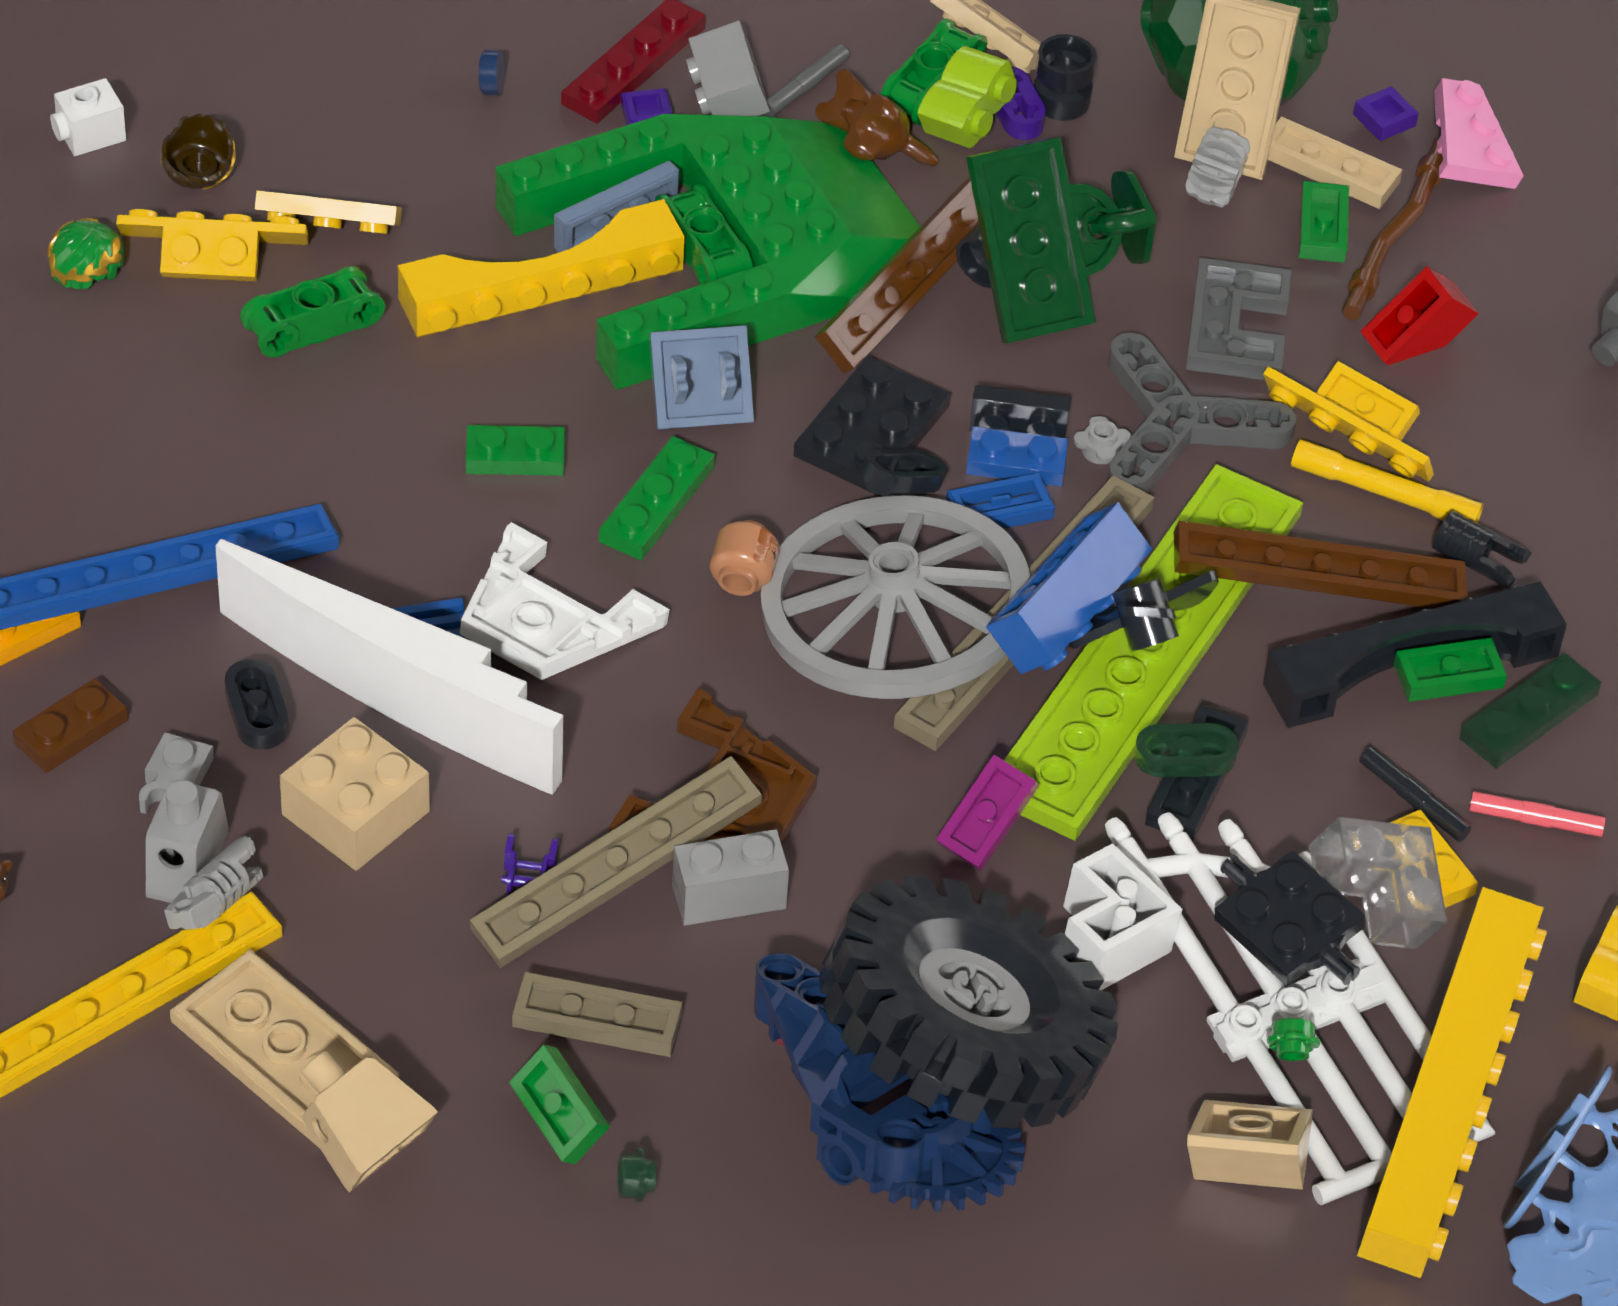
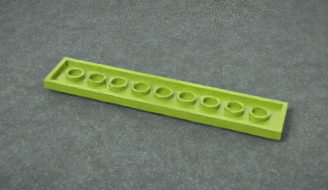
(1111, 694)

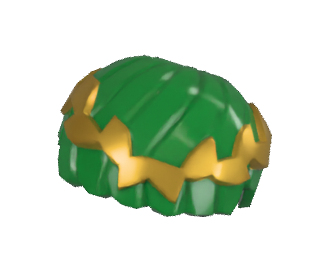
(84, 253)

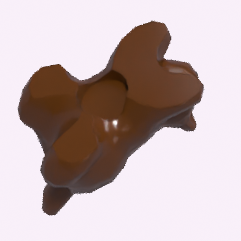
(872, 123)

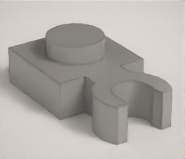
(174, 760)

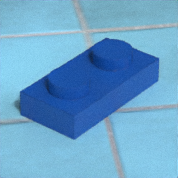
(1016, 454)

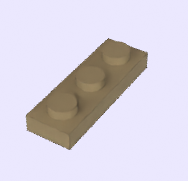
(597, 1014)

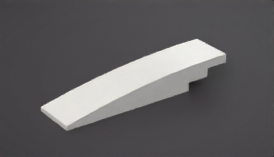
(395, 665)

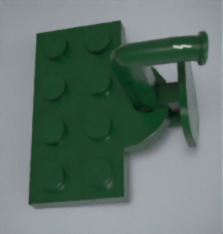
(1041, 232)

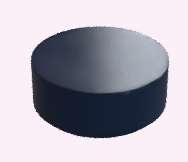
(492, 72)

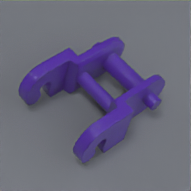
(511, 863)

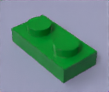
(1323, 221)
(515, 450)
(1450, 669)
(559, 1104)

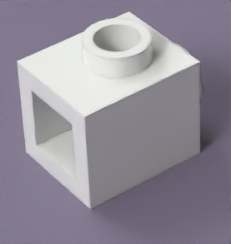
(88, 117)

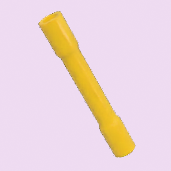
(1335, 466)

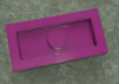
(987, 812)

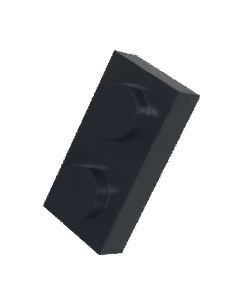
(1019, 411)

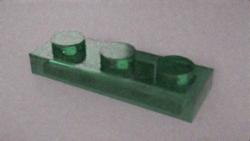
(1530, 710)

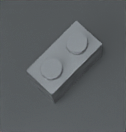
(727, 73)
(730, 877)

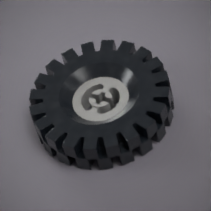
(968, 1002)

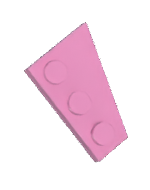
(1472, 138)

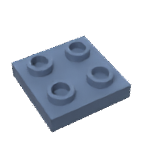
(701, 377)

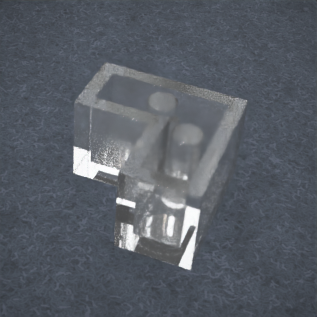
(1391, 870)

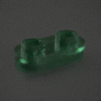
(1182, 748)

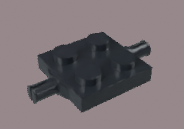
(1290, 918)

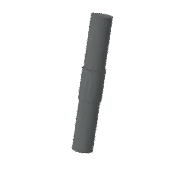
(807, 79)

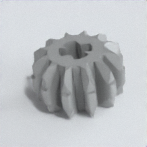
(1217, 166)

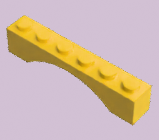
(455, 292)

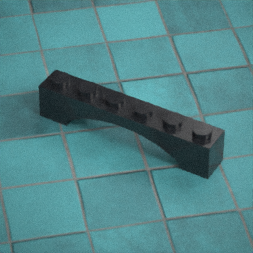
(1313, 675)

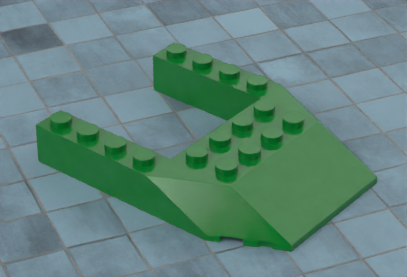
(786, 189)

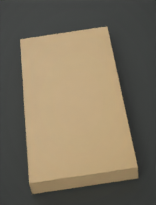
(1238, 76)
(267, 1034)

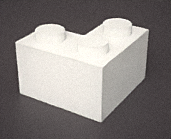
(1118, 915)

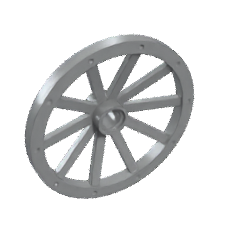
(894, 583)

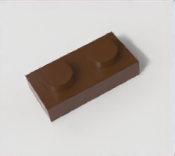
(70, 725)

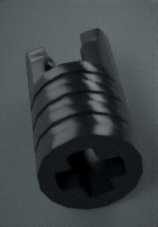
(1473, 543)

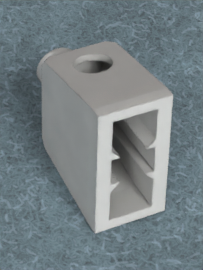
(186, 823)

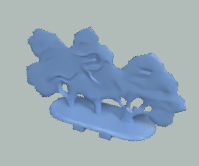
(1586, 1259)

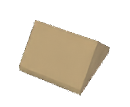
(1250, 1144)

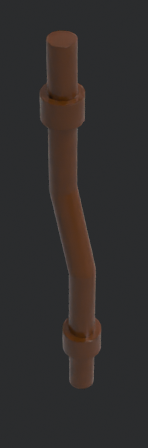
(1366, 279)

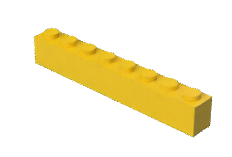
(1451, 1085)

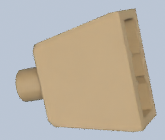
(362, 1116)

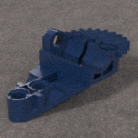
(903, 1145)

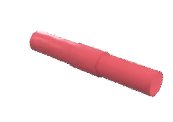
(1537, 814)

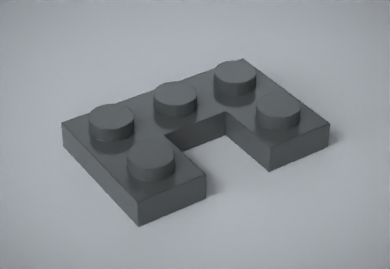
(1219, 296)

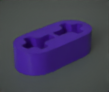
(1027, 101)

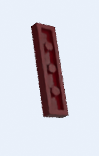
(633, 60)

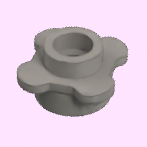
(1101, 440)

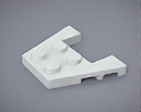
(542, 626)

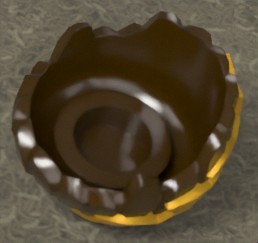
(198, 152)

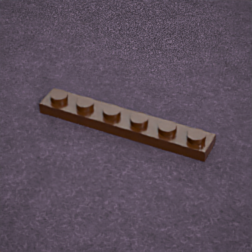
(899, 282)
(1318, 566)

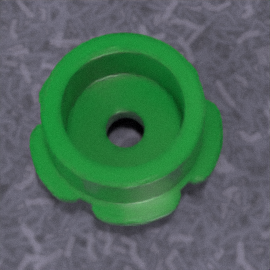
(1293, 1039)

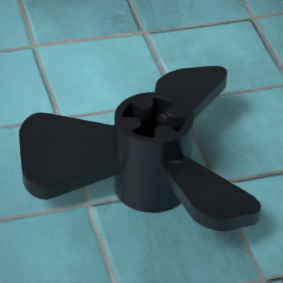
(1148, 611)

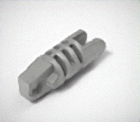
(214, 887)

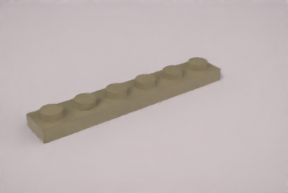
(614, 862)

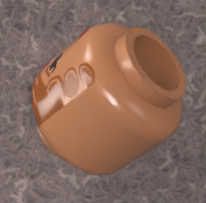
(744, 557)

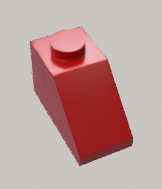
(1419, 318)

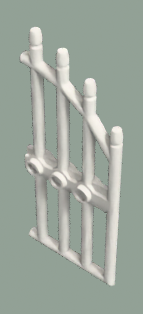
(1321, 998)

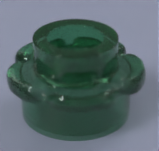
(635, 1175)

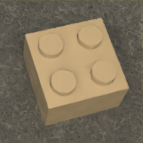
(355, 793)

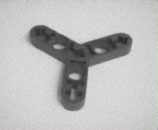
(1195, 413)

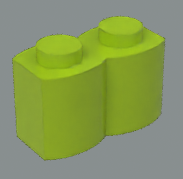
(967, 97)

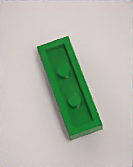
(656, 498)

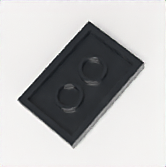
(870, 412)

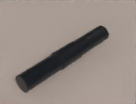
(1415, 794)

